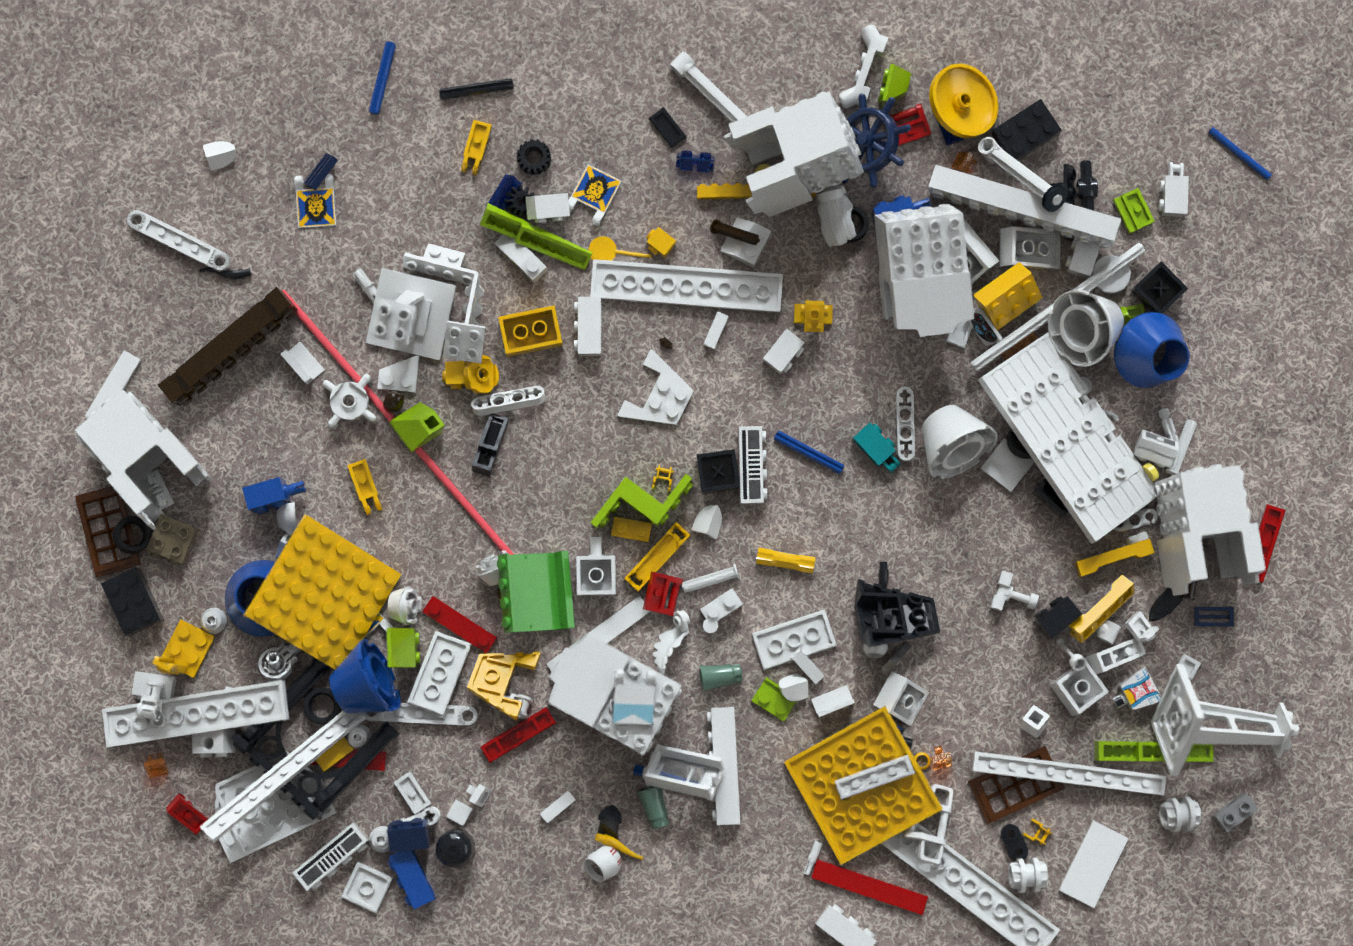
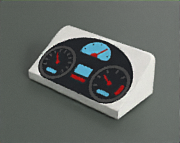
(984, 328)

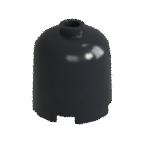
(455, 848)

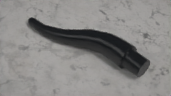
(234, 274)
(883, 574)

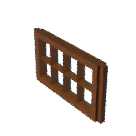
(116, 565)
(983, 799)

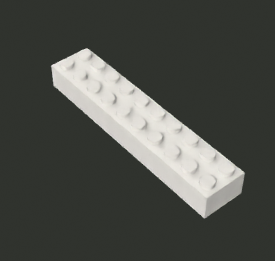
(1024, 206)

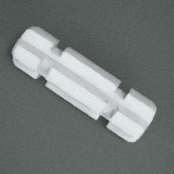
(1167, 424)

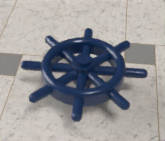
(870, 141)

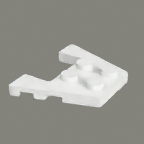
(666, 399)

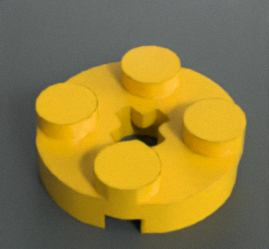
(473, 380)

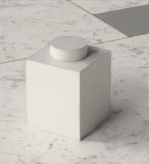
(1035, 721)

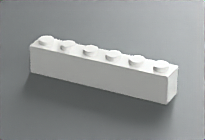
(724, 747)

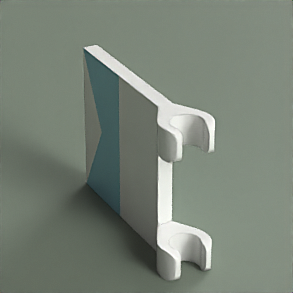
(633, 701)

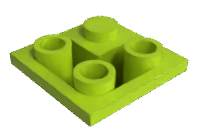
(896, 84)
(417, 426)

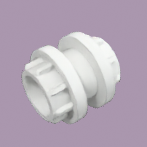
(1180, 814)
(1028, 875)

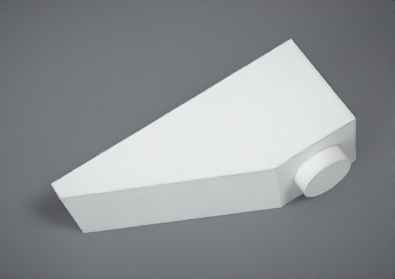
(522, 258)
(1115, 655)

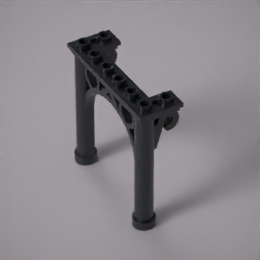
(343, 776)

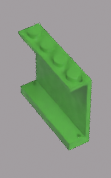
(535, 592)

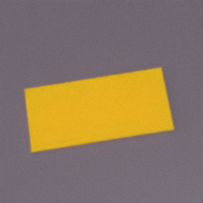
(334, 754)

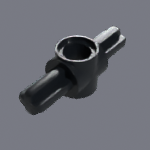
(1087, 185)

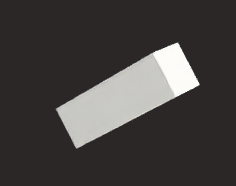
(715, 330)
(807, 665)
(557, 806)

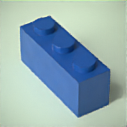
(411, 878)

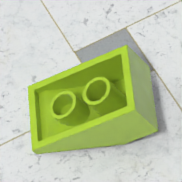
(403, 648)

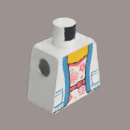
(1137, 691)

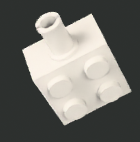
(596, 572)

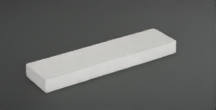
(116, 380)
(874, 777)

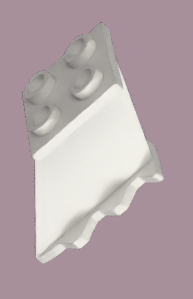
(466, 339)

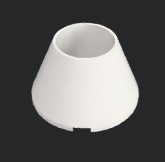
(1073, 330)
(955, 441)

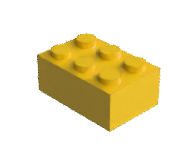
(1008, 295)
(530, 331)

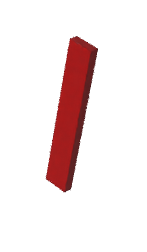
(869, 887)

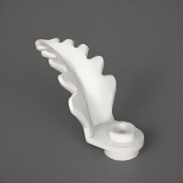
(670, 640)

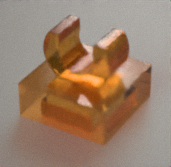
(963, 161)
(940, 759)
(156, 767)

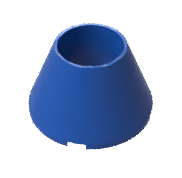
(1137, 347)
(235, 596)
(365, 682)

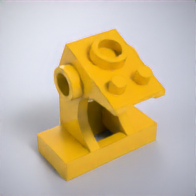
(813, 315)

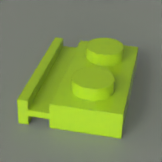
(1133, 210)
(772, 700)

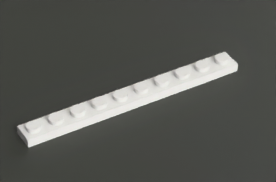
(1068, 773)
(280, 774)

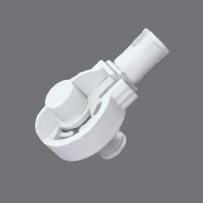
(279, 661)

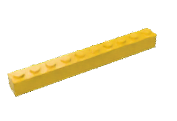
(725, 191)

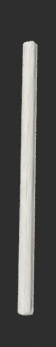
(1042, 317)

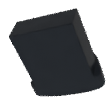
(609, 821)

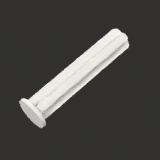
(1184, 441)
(710, 579)

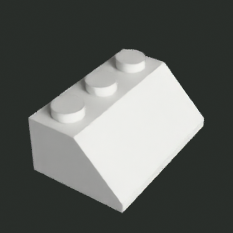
(979, 256)

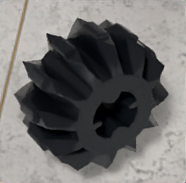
(517, 193)

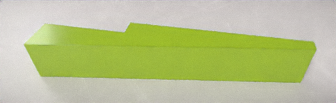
(534, 237)
(1146, 751)

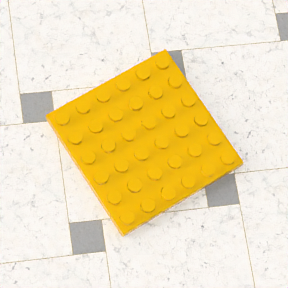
(322, 593)
(872, 815)

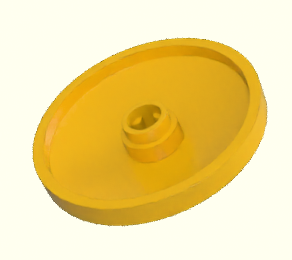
(963, 100)

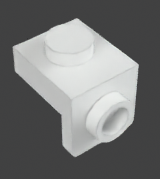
(1140, 628)

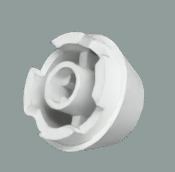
(488, 570)
(404, 605)

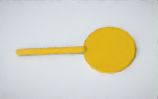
(605, 249)

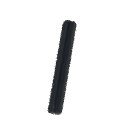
(477, 88)

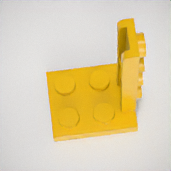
(184, 650)

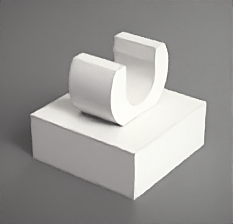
(479, 794)

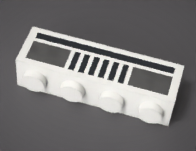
(751, 465)
(331, 856)

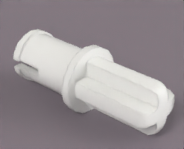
(367, 286)

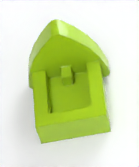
(1131, 312)

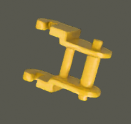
(661, 477)
(1047, 832)

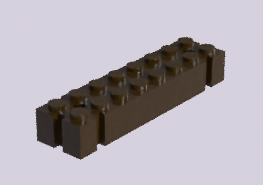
(228, 347)

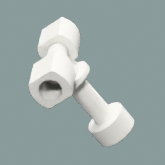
(1006, 592)

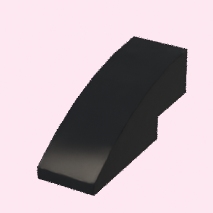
(489, 444)

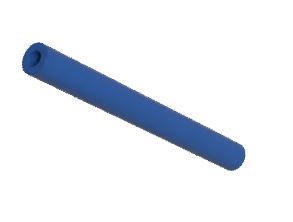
(1241, 154)

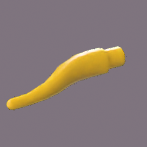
(614, 843)

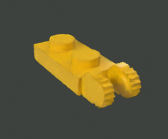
(476, 145)
(364, 484)

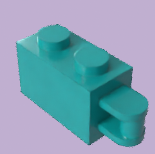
(876, 446)

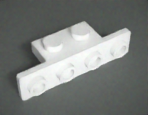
(440, 263)

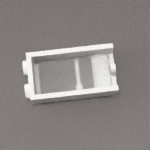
(683, 771)

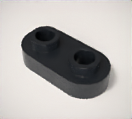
(1014, 842)

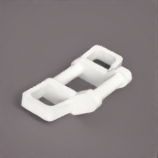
(939, 840)

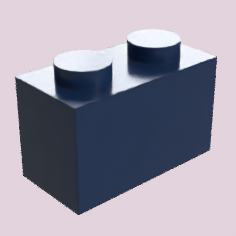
(408, 835)

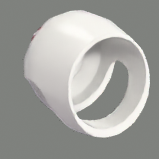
(608, 861)

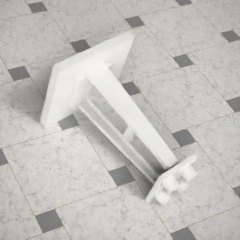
(411, 314)
(1181, 715)

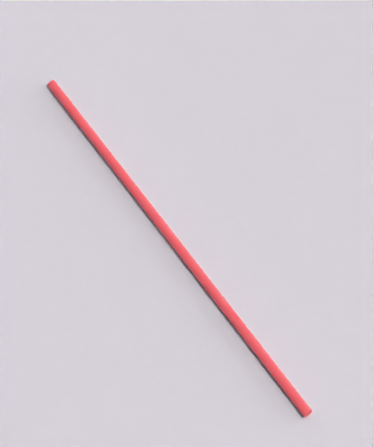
(389, 416)

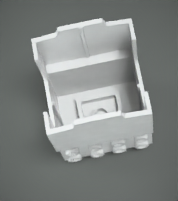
(815, 146)
(924, 269)
(129, 445)
(1205, 506)
(587, 684)

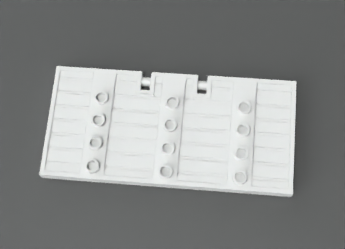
(1067, 440)

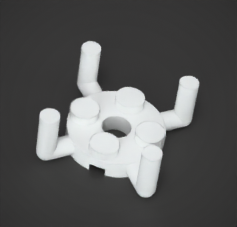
(360, 404)

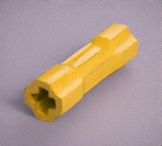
(785, 560)

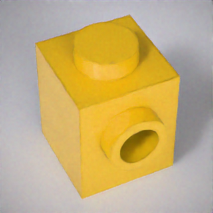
(660, 242)
(454, 374)

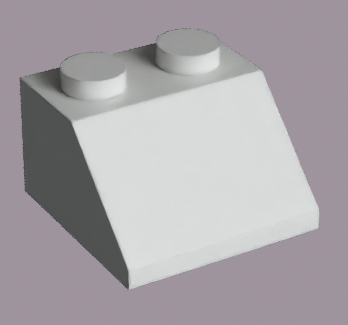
(743, 251)
(1079, 689)
(901, 698)

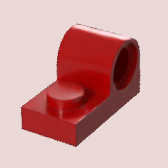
(186, 813)

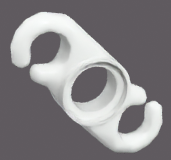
(1143, 521)

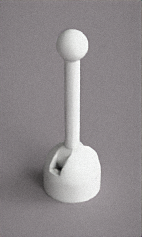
(1077, 666)

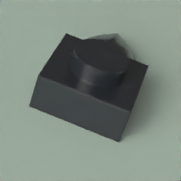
(1164, 605)

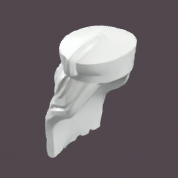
(835, 215)

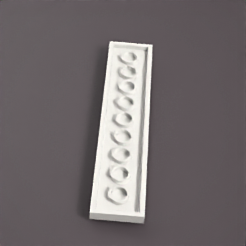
(686, 286)
(198, 714)
(976, 891)

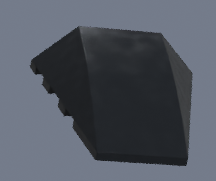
(891, 615)

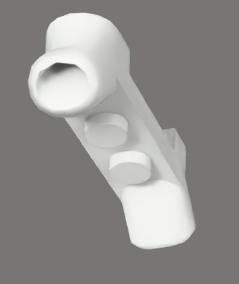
(876, 45)

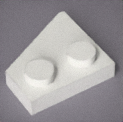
(400, 376)

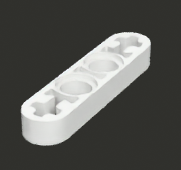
(508, 403)
(901, 424)

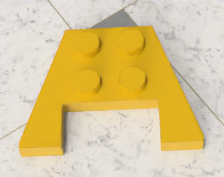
(493, 675)

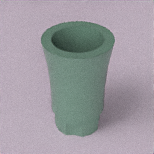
(719, 676)
(654, 806)

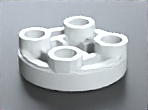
(1117, 281)

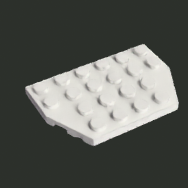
(269, 821)

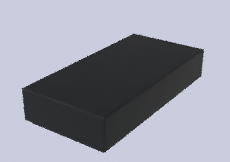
(667, 127)

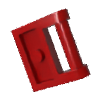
(919, 127)
(657, 593)

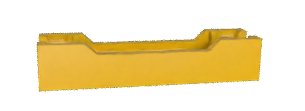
(1136, 550)
(657, 556)
(1086, 624)

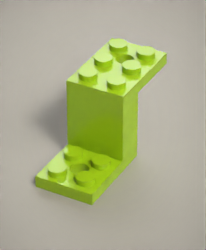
(642, 502)

